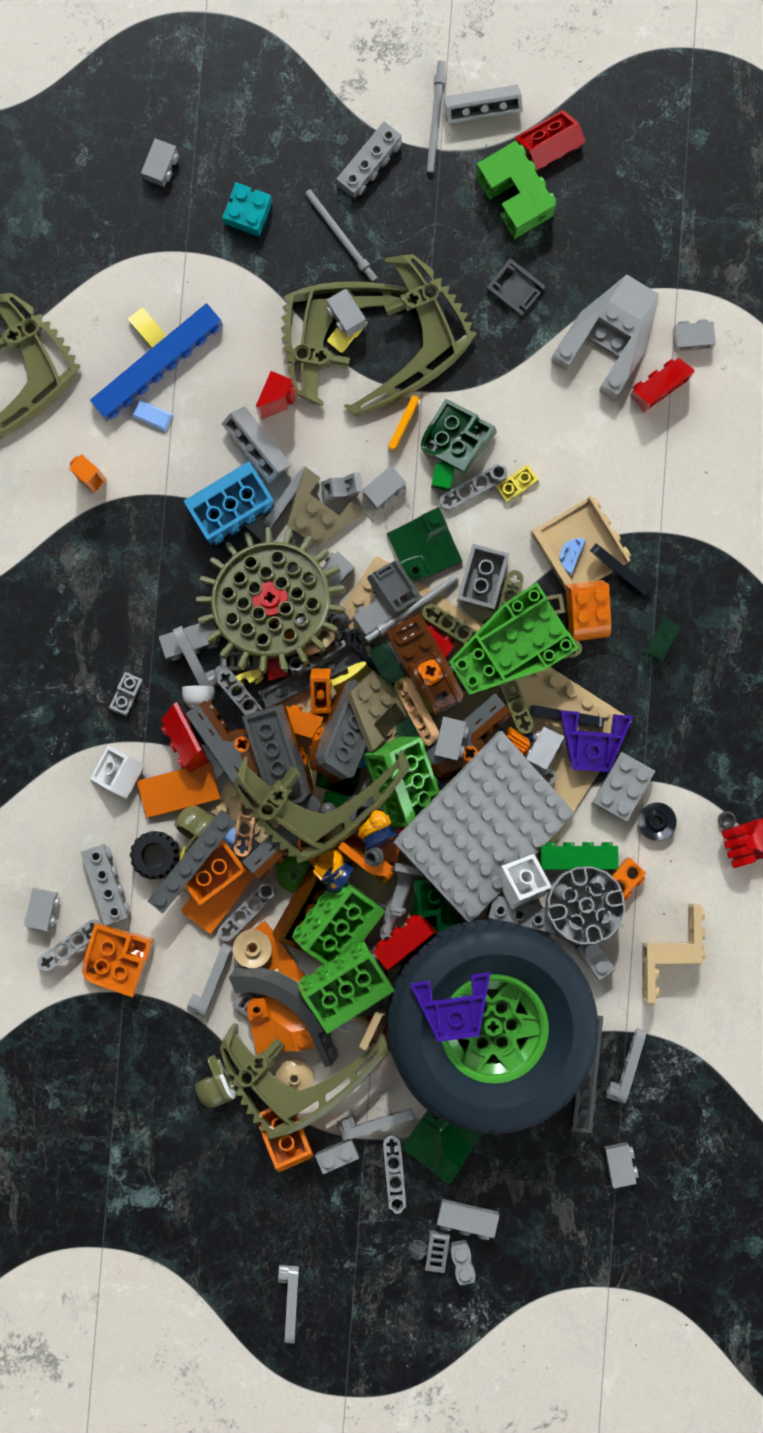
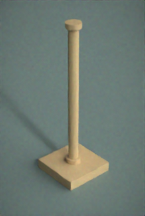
(374, 1026)

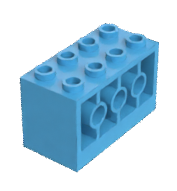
(225, 492)

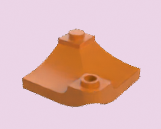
(355, 849)
(116, 958)
(279, 1022)

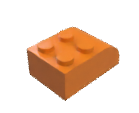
(588, 610)
(216, 873)
(287, 1149)

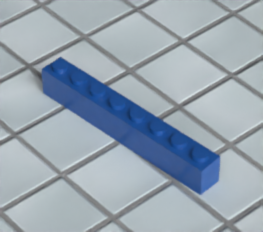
(156, 362)

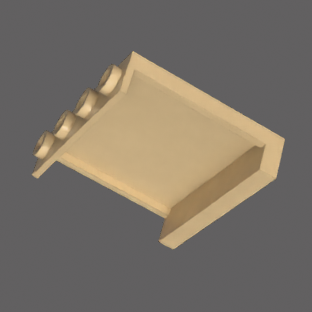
(581, 522)

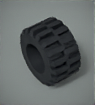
(139, 848)

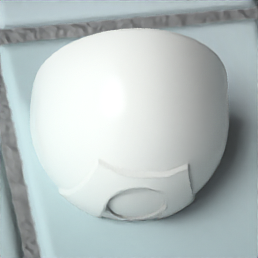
(197, 694)

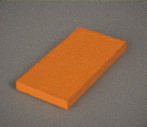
(178, 790)
(215, 909)
(280, 957)

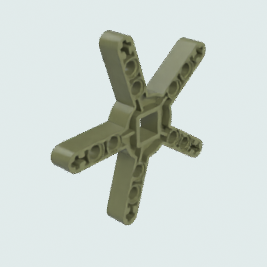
(457, 625)

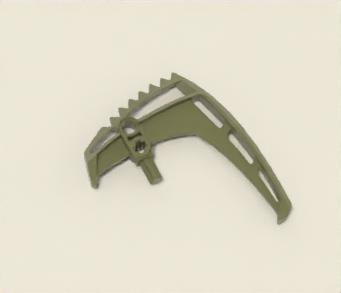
(316, 326)
(435, 331)
(39, 366)
(305, 823)
(282, 1098)

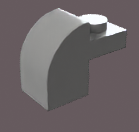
(342, 487)

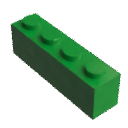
(572, 856)

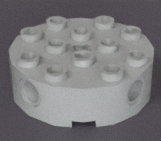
(604, 903)

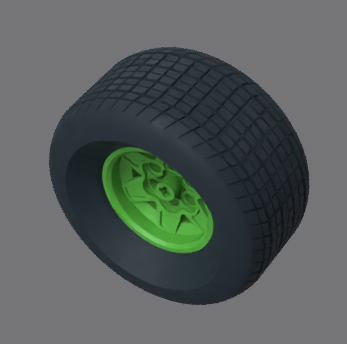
(527, 1080)

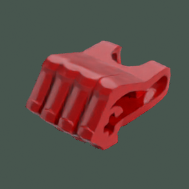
(744, 843)

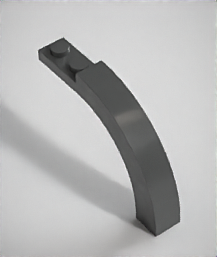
(286, 991)

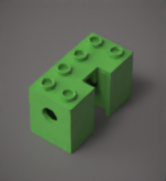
(512, 168)

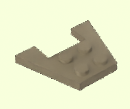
(314, 518)
(369, 702)

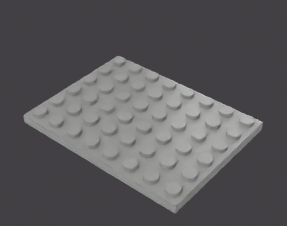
(481, 821)

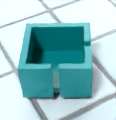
(247, 209)

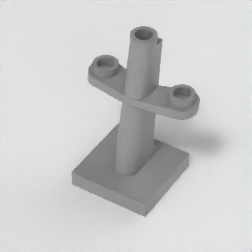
(402, 884)

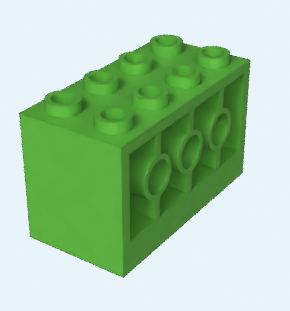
(415, 788)
(337, 923)
(345, 987)

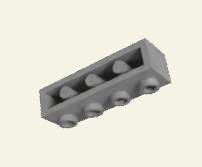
(483, 104)
(369, 160)
(256, 444)
(105, 884)
(525, 915)

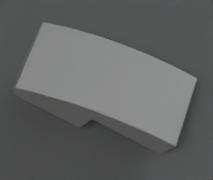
(125, 694)

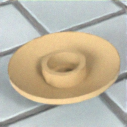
(242, 952)
(295, 1067)

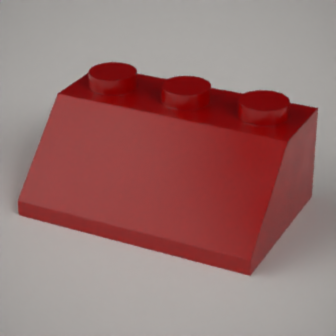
(551, 139)
(661, 383)
(276, 395)
(183, 739)
(403, 942)

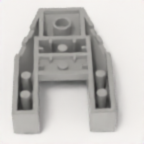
(617, 323)

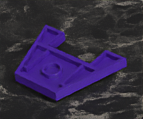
(593, 749)
(454, 1016)

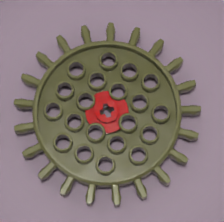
(277, 644)

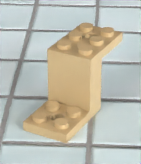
(673, 952)

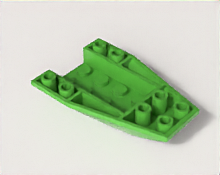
(514, 643)

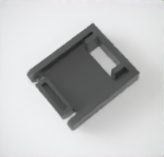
(518, 290)
(391, 584)

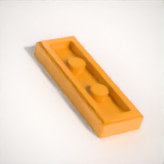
(400, 430)

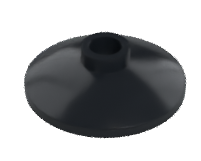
(667, 821)

